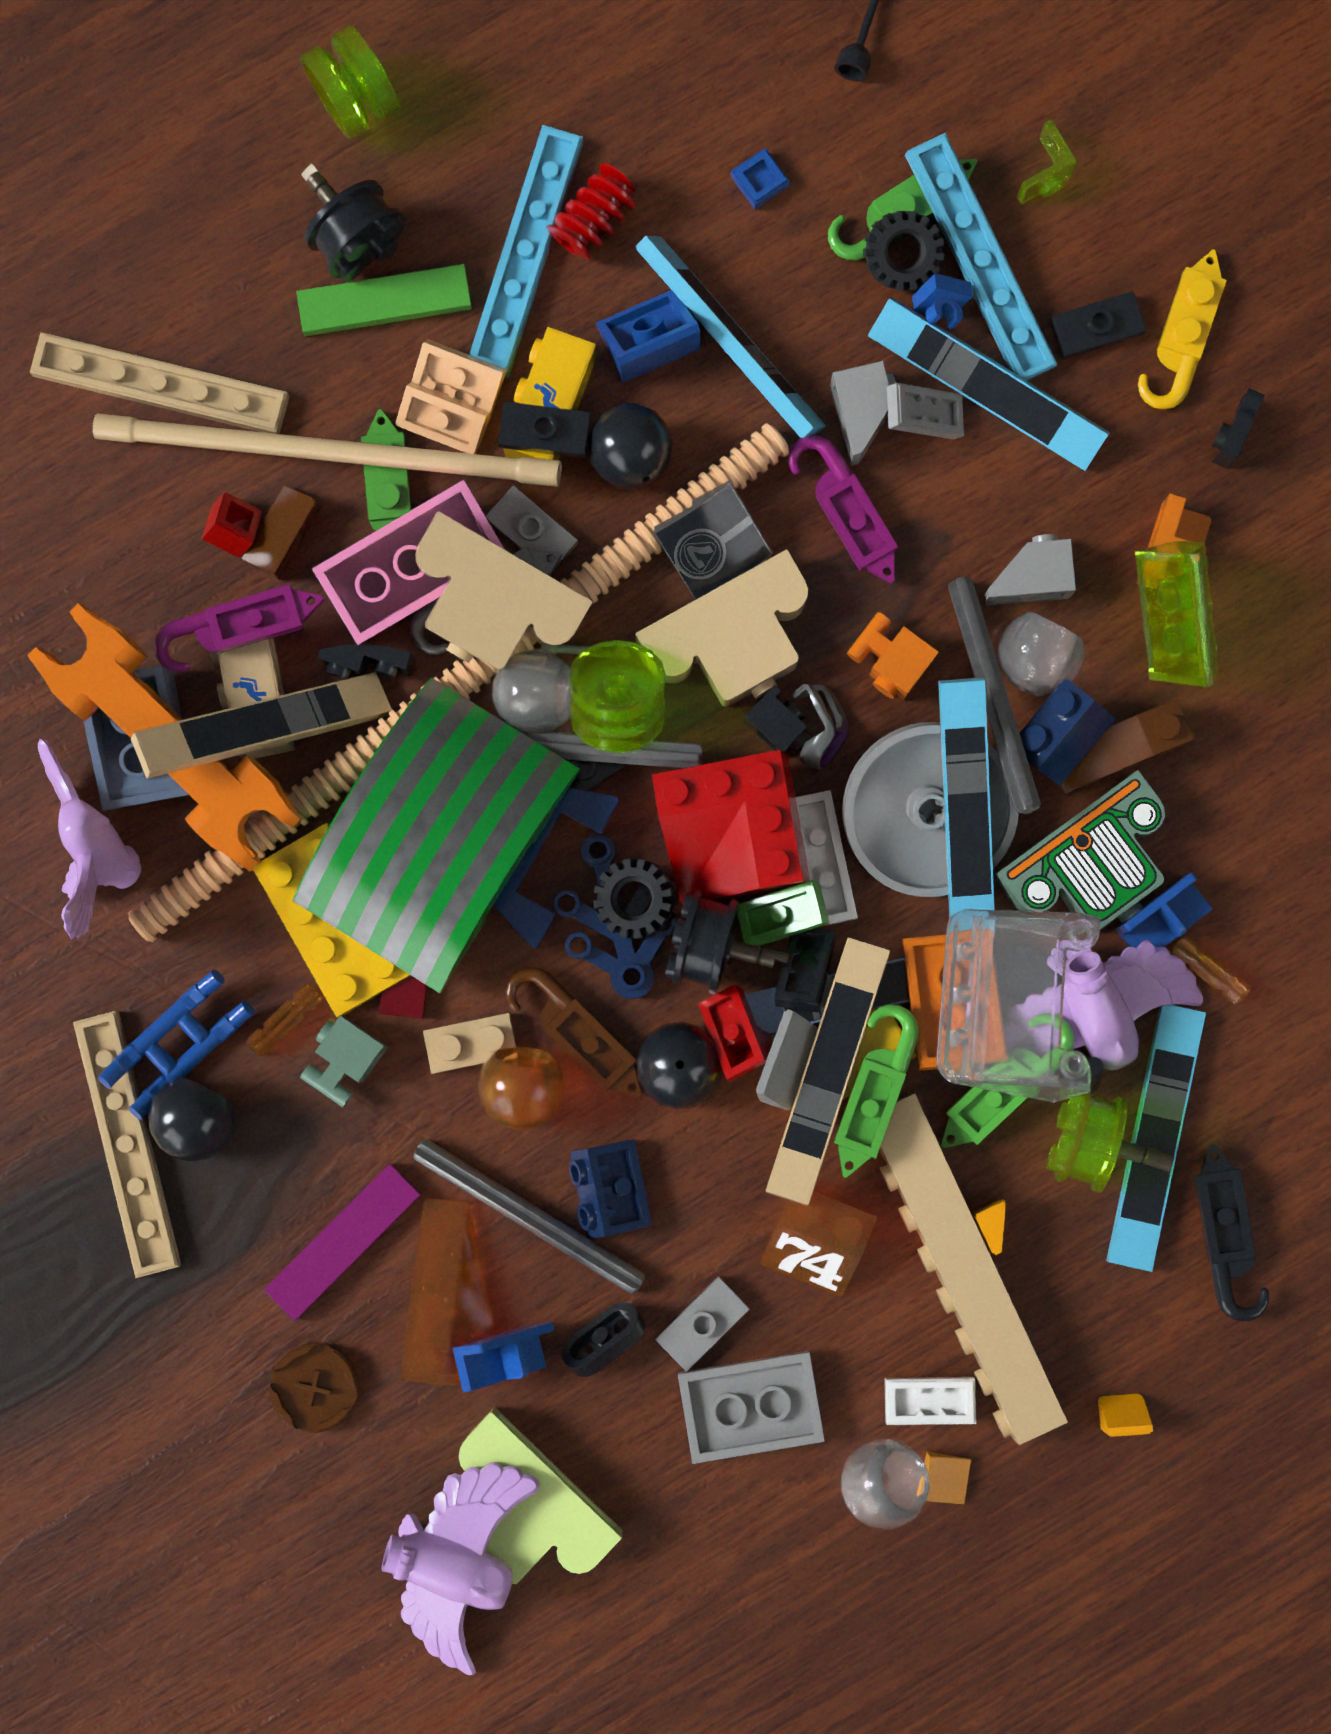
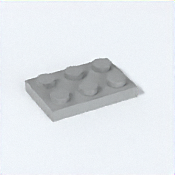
(750, 1407)

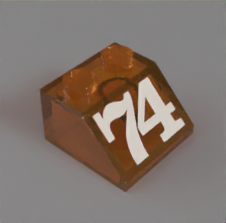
(819, 1242)

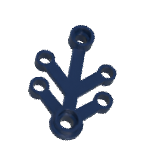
(626, 956)

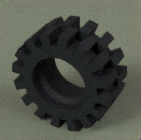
(877, 250)
(609, 898)

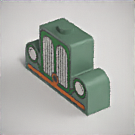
(1092, 858)

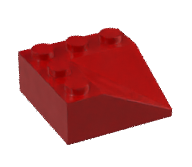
(732, 826)

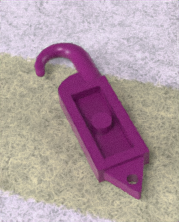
(849, 509)
(239, 623)

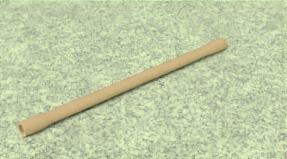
(522, 469)

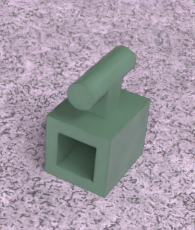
(350, 1052)

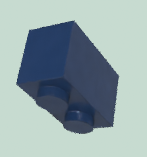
(1064, 731)

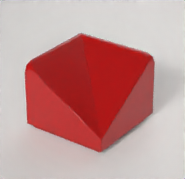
(232, 524)

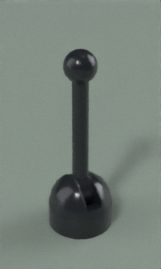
(854, 58)

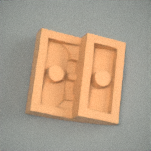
(450, 397)

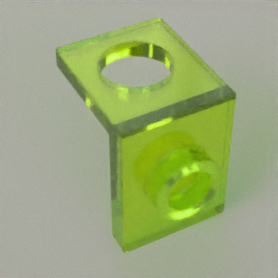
(1052, 178)

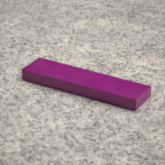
(342, 1242)

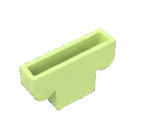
(551, 1517)

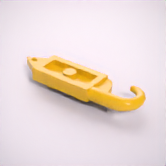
(1187, 329)

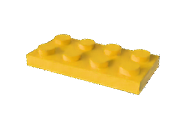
(341, 966)

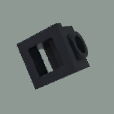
(778, 723)

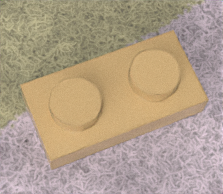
(468, 1042)

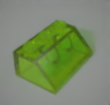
(1177, 613)

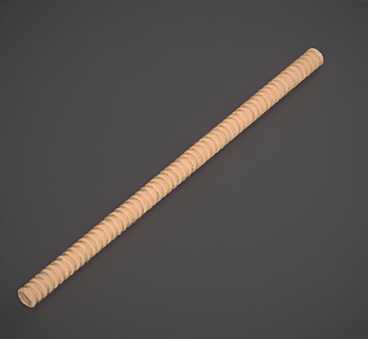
(463, 679)

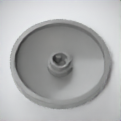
(898, 811)

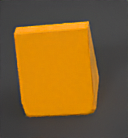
(991, 1224)
(1124, 1415)
(947, 1477)

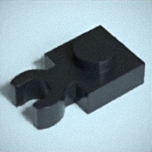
(1232, 436)

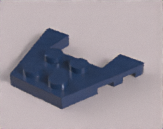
(524, 914)

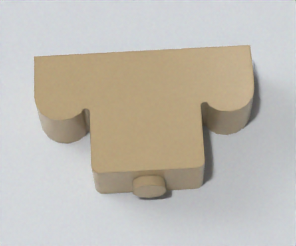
(492, 595)
(734, 632)

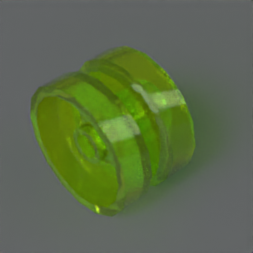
(354, 80)
(617, 696)

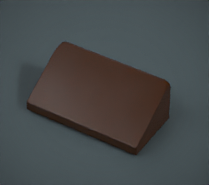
(282, 532)

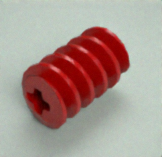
(593, 210)

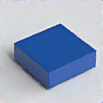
(760, 178)

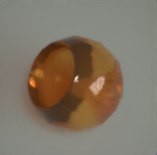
(521, 1087)

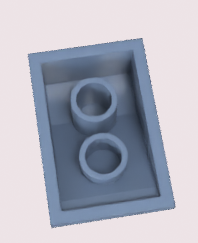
(114, 758)

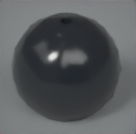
(630, 446)
(675, 1086)
(191, 1120)

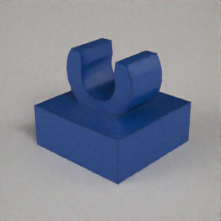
(942, 298)

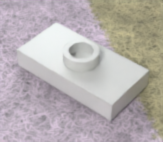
(930, 1400)

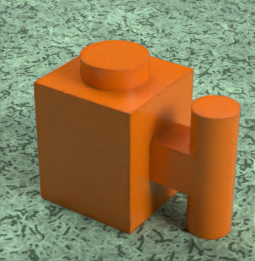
(899, 661)

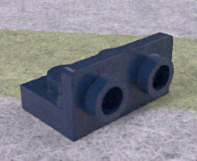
(609, 1189)

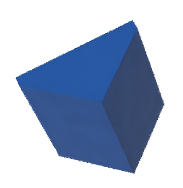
(649, 335)

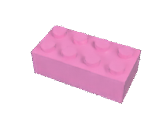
(379, 575)

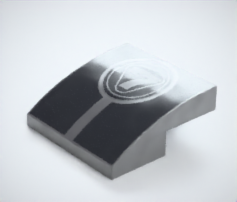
(713, 540)

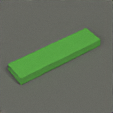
(384, 300)

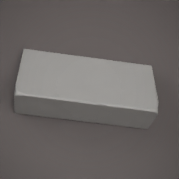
(786, 1061)

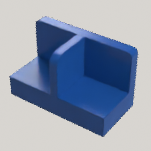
(1166, 915)
(501, 1356)

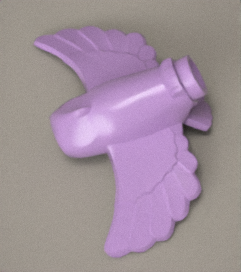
(93, 845)
(1109, 996)
(449, 1559)

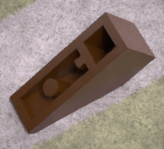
(1132, 744)

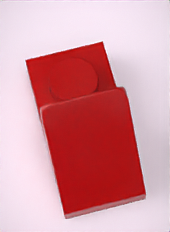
(733, 1029)

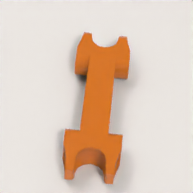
(108, 681)

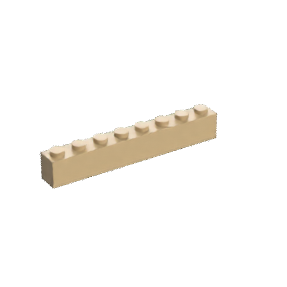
(967, 1276)

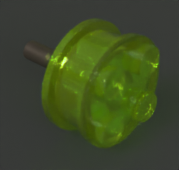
(1094, 1140)

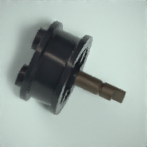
(352, 225)
(708, 941)

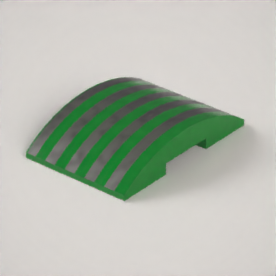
(433, 833)

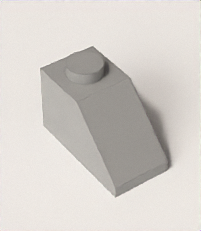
(861, 405)
(1037, 573)

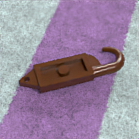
(578, 1032)

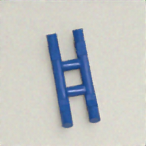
(179, 1015)

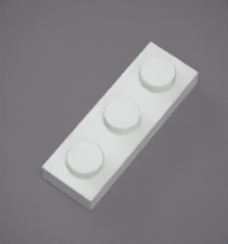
(826, 855)

